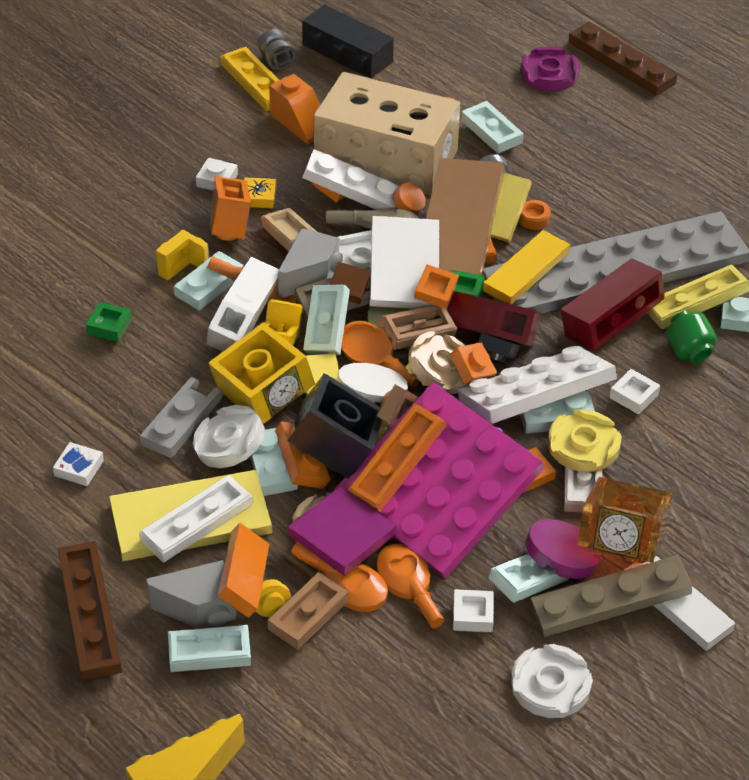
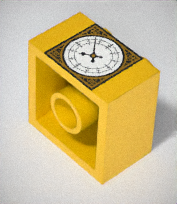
(262, 372)

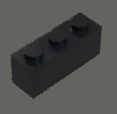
(347, 41)

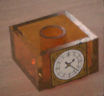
(624, 520)

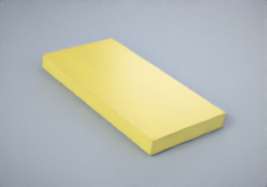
(141, 508)

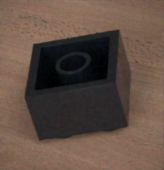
(336, 426)

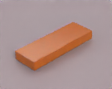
(397, 457)
(243, 570)

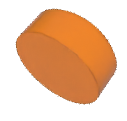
(409, 198)
(535, 215)

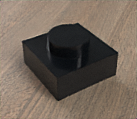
(499, 348)

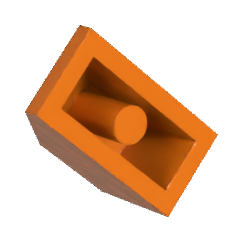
(294, 106)
(229, 208)

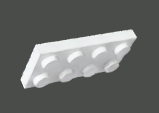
(536, 384)

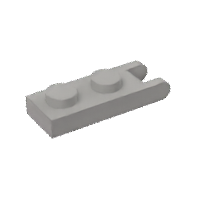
(179, 419)

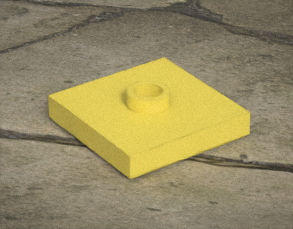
(509, 206)

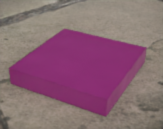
(342, 530)

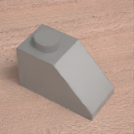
(308, 261)
(191, 596)

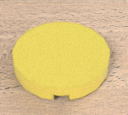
(584, 441)

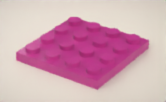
(457, 485)

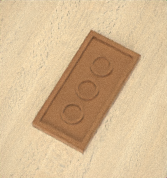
(465, 205)

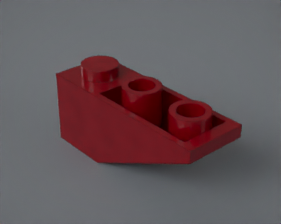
(494, 317)

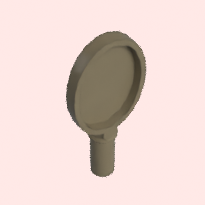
(365, 217)

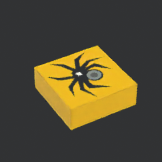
(262, 192)

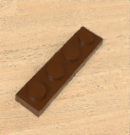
(622, 58)
(89, 611)

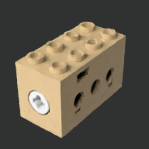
(387, 129)

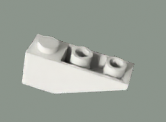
(242, 304)

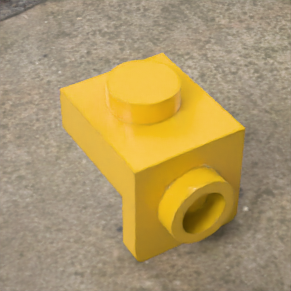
(179, 253)
(284, 319)

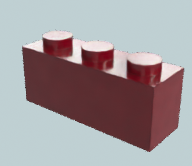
(612, 304)

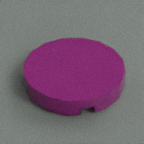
(550, 69)
(556, 545)

